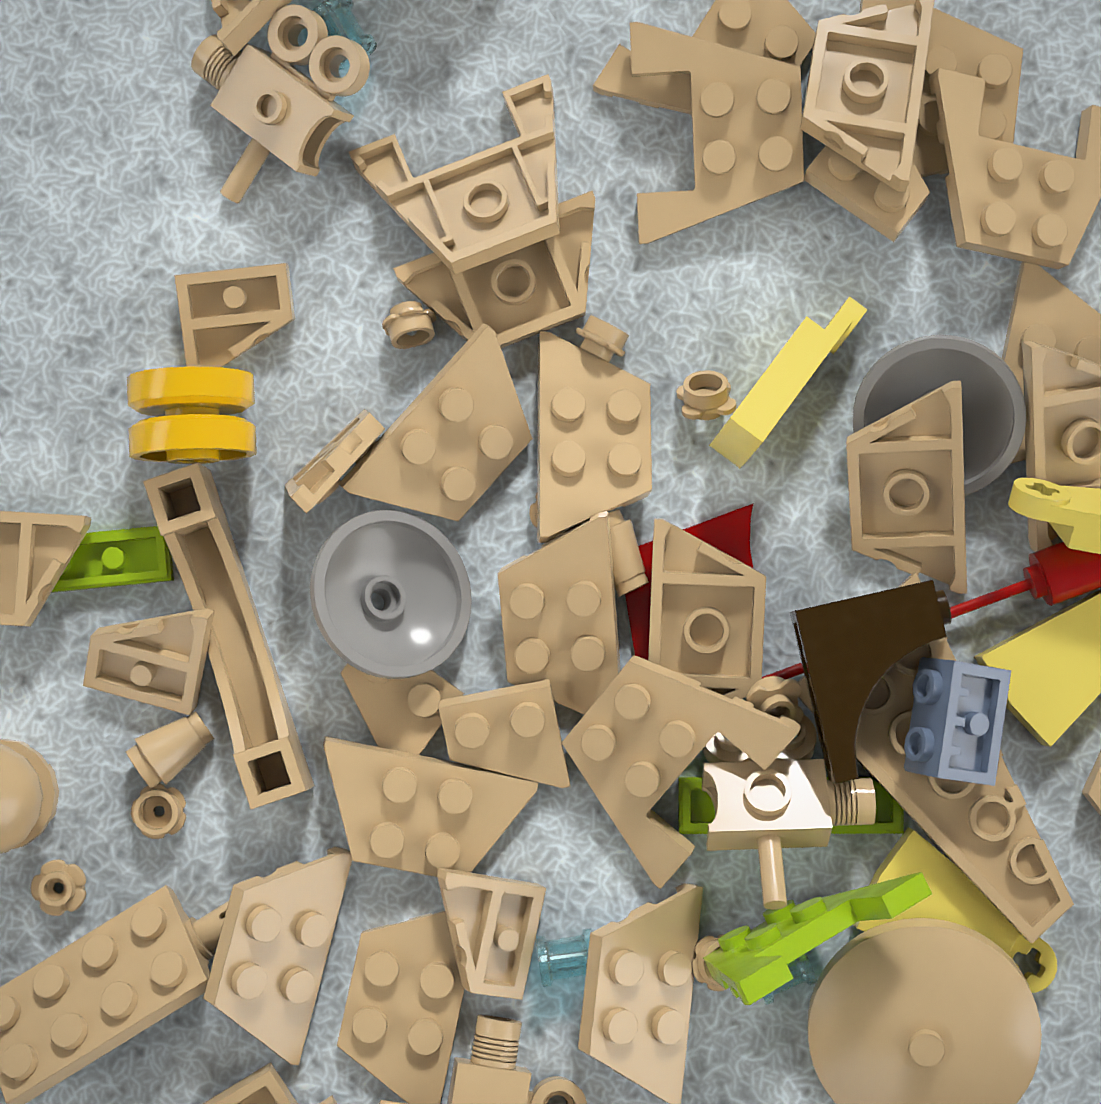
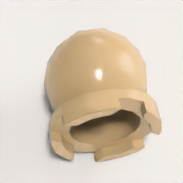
(26, 794)

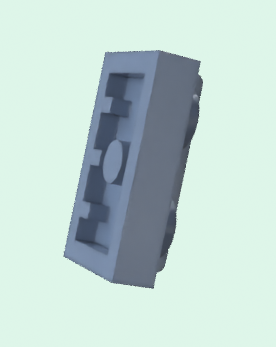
(957, 721)

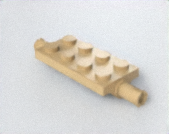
(102, 992)

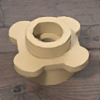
(705, 396)
(777, 697)

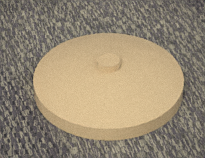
(923, 1018)

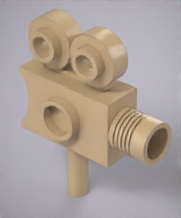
(277, 101)
(778, 806)
(493, 1073)

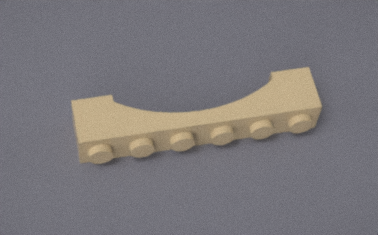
(247, 679)

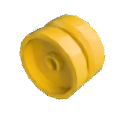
(191, 415)

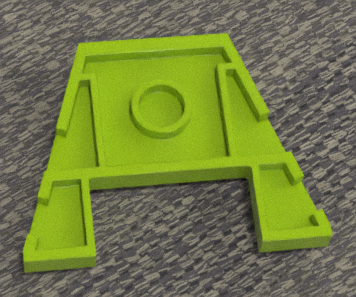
(757, 958)

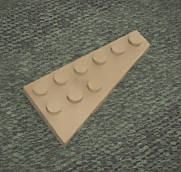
(974, 824)

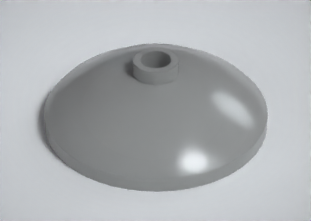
(990, 398)
(421, 589)

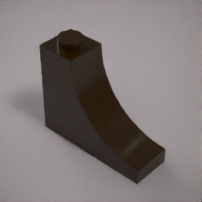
(850, 648)

